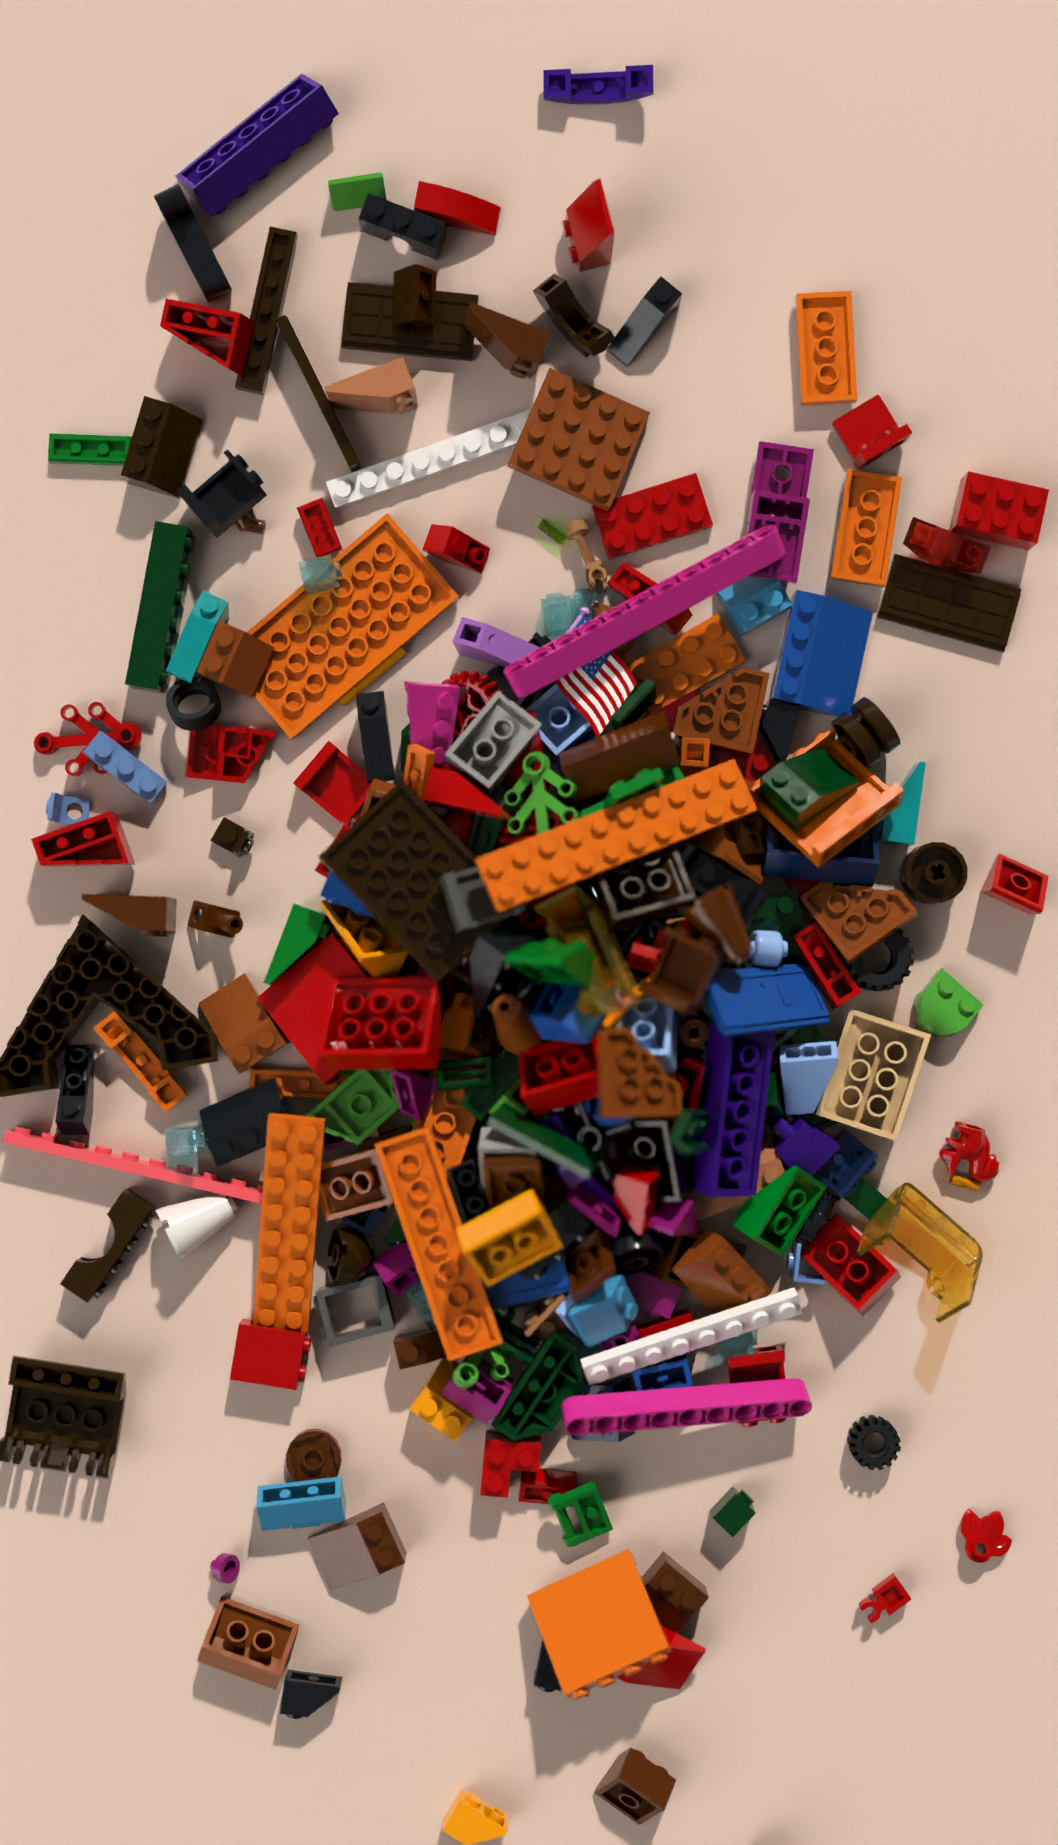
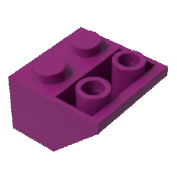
(484, 1396)

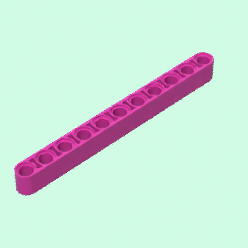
(645, 611)

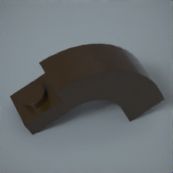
(571, 318)

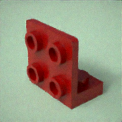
(870, 431)

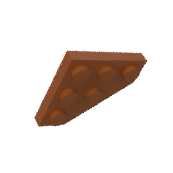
(726, 712)
(857, 915)
(633, 1079)

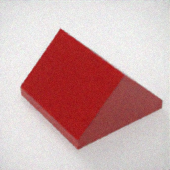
(1016, 885)

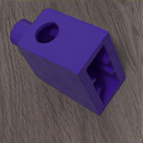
(803, 1144)

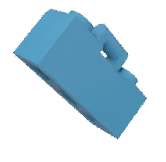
(301, 1504)

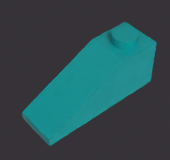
(197, 635)
(901, 824)

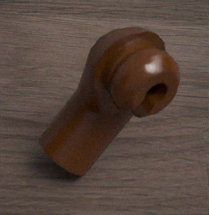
(248, 524)

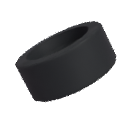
(200, 719)

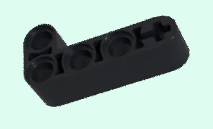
(192, 243)

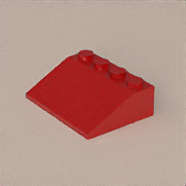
(382, 1024)

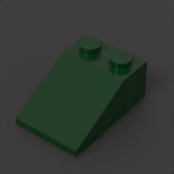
(806, 786)

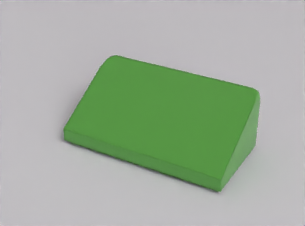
(353, 191)

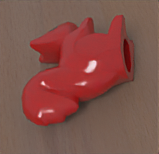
(971, 1146)

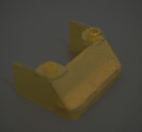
(579, 918)
(933, 1241)

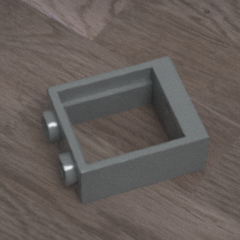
(383, 1304)

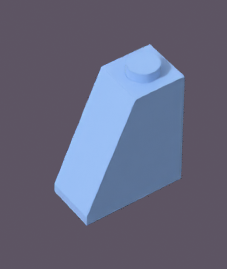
(806, 1074)

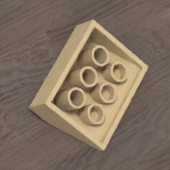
(874, 1074)

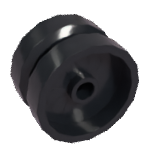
(635, 1252)

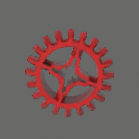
(475, 687)

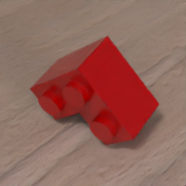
(504, 1455)

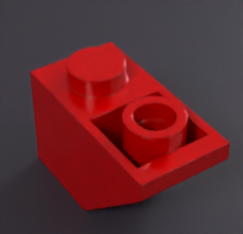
(456, 548)

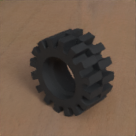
(879, 1458)

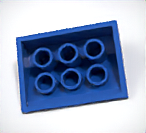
(821, 654)

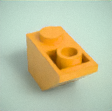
(474, 1821)

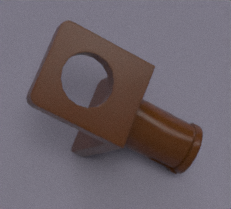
(215, 919)

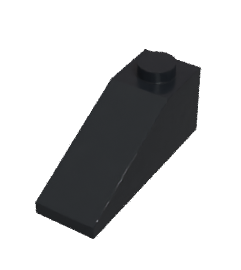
(645, 321)
(375, 736)

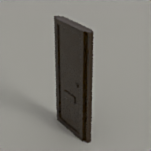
(371, 328)
(949, 603)

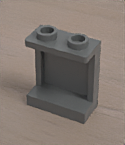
(470, 902)

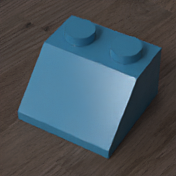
(754, 602)
(604, 1311)

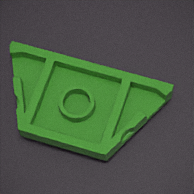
(358, 1105)

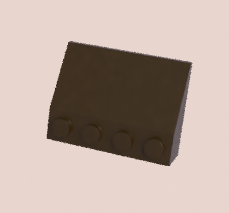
(643, 889)

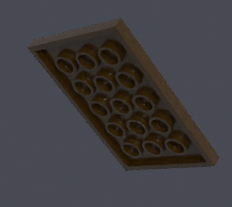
(394, 870)

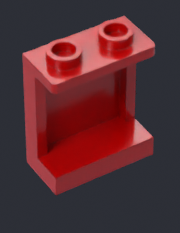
(335, 784)
(269, 1355)
(761, 1366)

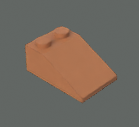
(378, 390)

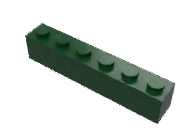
(159, 607)

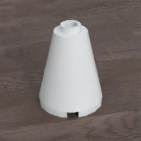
(195, 1221)

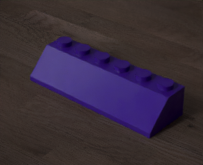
(258, 145)
(736, 1099)

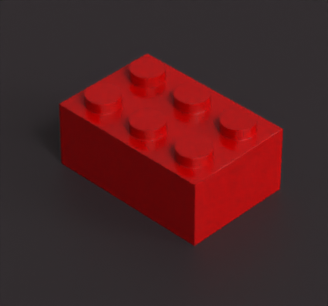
(999, 510)
(559, 1074)

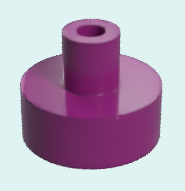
(225, 1568)

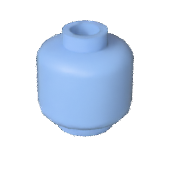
(767, 948)

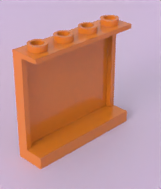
(844, 819)
(599, 1625)

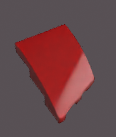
(225, 752)

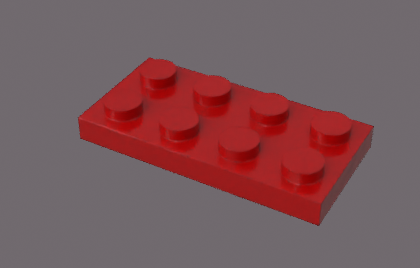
(653, 516)

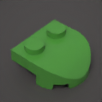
(945, 1006)

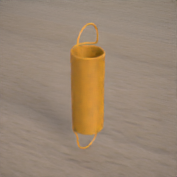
(964, 1182)

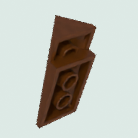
(619, 756)

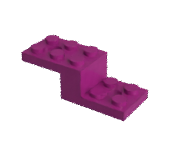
(781, 504)

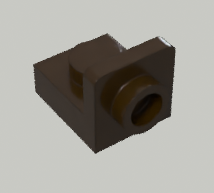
(233, 837)

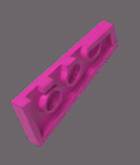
(432, 716)

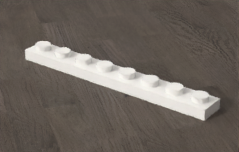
(427, 461)
(691, 1336)

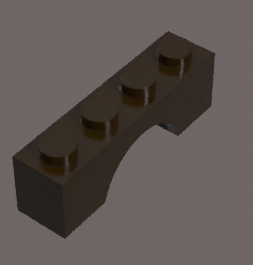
(88, 1274)

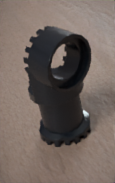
(820, 1213)

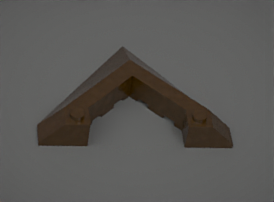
(85, 973)

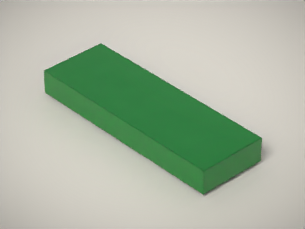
(88, 449)

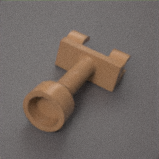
(594, 569)

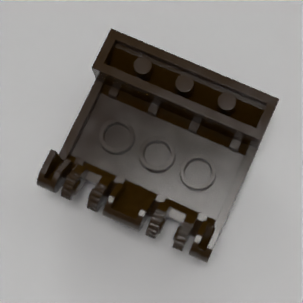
(64, 1414)

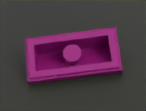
(594, 1209)

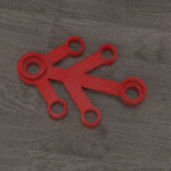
(85, 739)

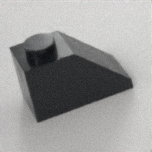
(779, 726)
(307, 1692)

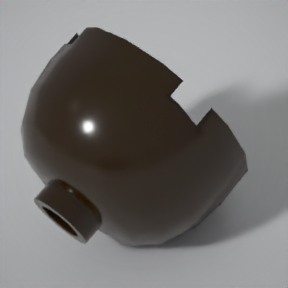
(349, 1255)

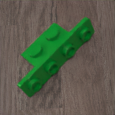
(643, 783)

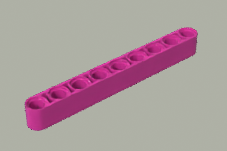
(685, 1406)

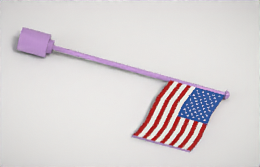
(593, 689)

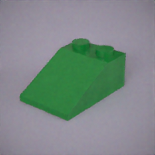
(300, 935)
(555, 962)
(780, 1210)

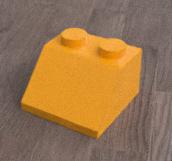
(436, 1407)

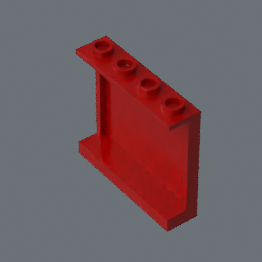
(302, 995)

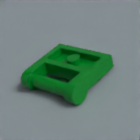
(589, 1511)

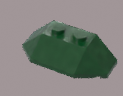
(540, 1389)

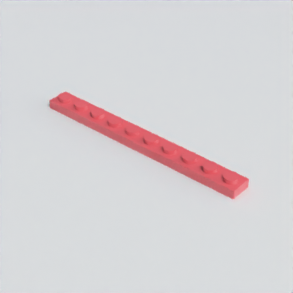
(131, 1163)

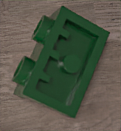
(687, 1130)

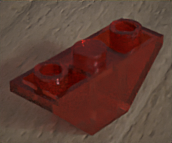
(945, 547)

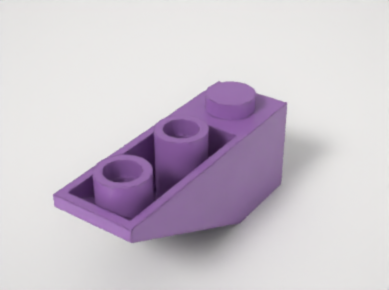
(489, 643)

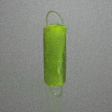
(551, 531)

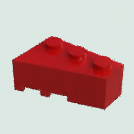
(211, 330)
(85, 843)

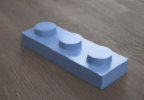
(124, 767)

